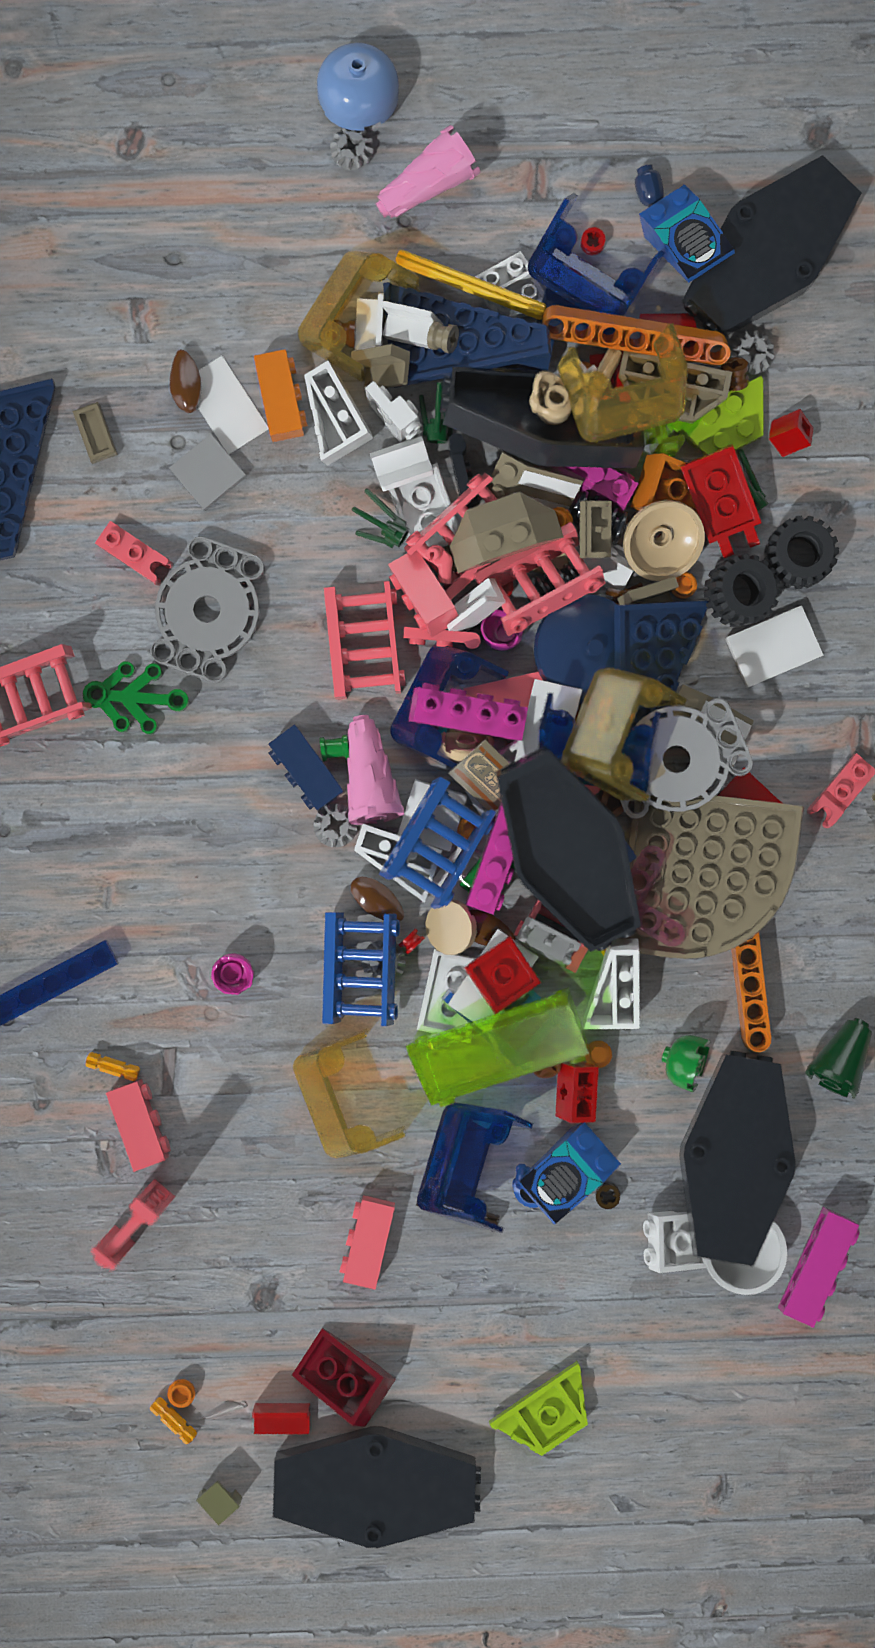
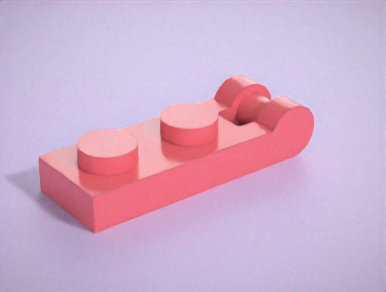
(443, 639)

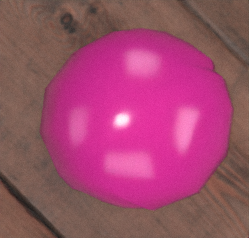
(495, 634)
(232, 974)

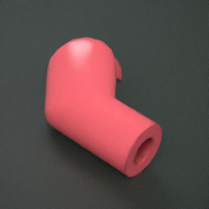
(443, 561)

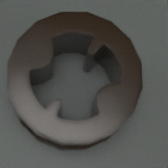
(605, 1187)

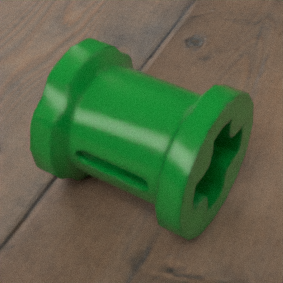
(334, 747)

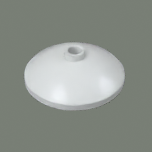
(756, 1279)

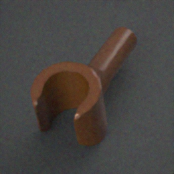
(615, 593)

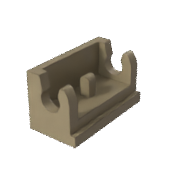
(595, 529)

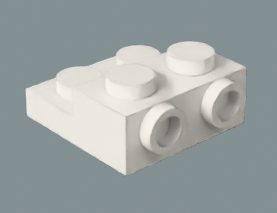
(397, 415)
(669, 1243)

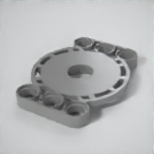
(200, 637)
(706, 755)

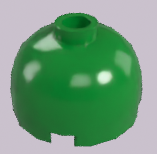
(686, 1060)

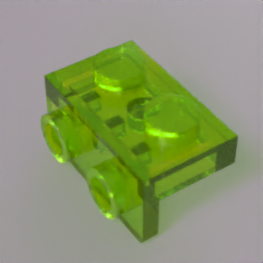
(660, 442)

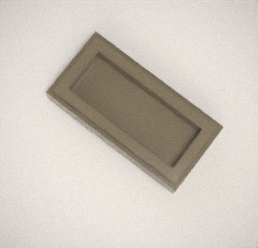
(95, 433)

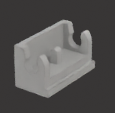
(547, 941)

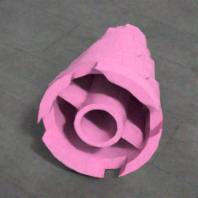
(438, 168)
(371, 787)

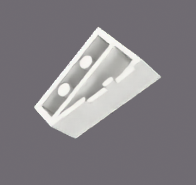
(335, 415)
(377, 846)
(616, 989)

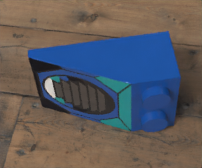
(685, 233)
(568, 1172)

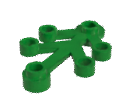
(131, 696)

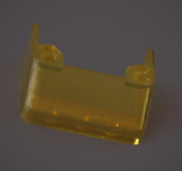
(318, 329)
(631, 408)
(603, 727)
(312, 1076)

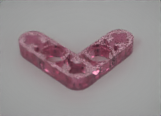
(644, 907)

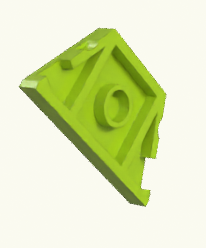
(732, 422)
(547, 1413)

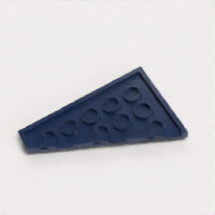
(483, 341)
(22, 430)
(656, 642)

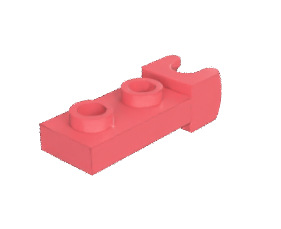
(132, 552)
(843, 789)

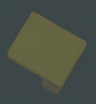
(219, 1502)

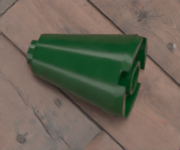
(843, 1059)

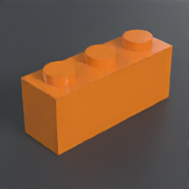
(280, 395)

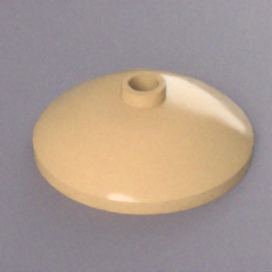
(672, 551)

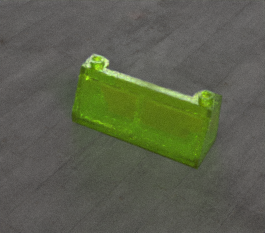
(499, 1048)

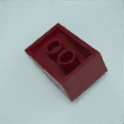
(343, 1378)

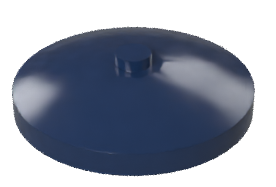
(576, 642)

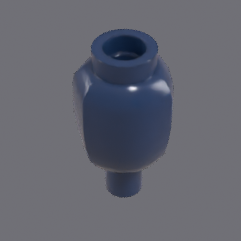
(648, 185)

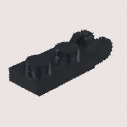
(461, 468)

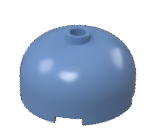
(357, 86)

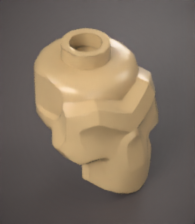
(550, 399)

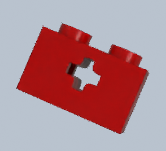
(577, 1092)

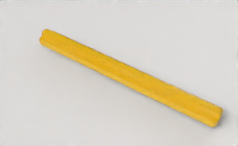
(470, 284)

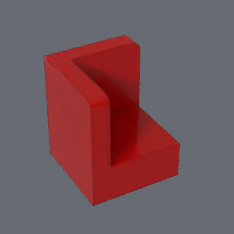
(791, 433)

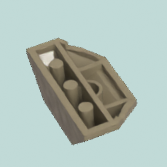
(704, 388)
(502, 530)

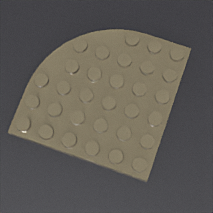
(721, 872)

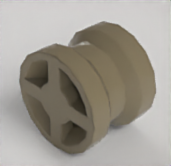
(442, 337)

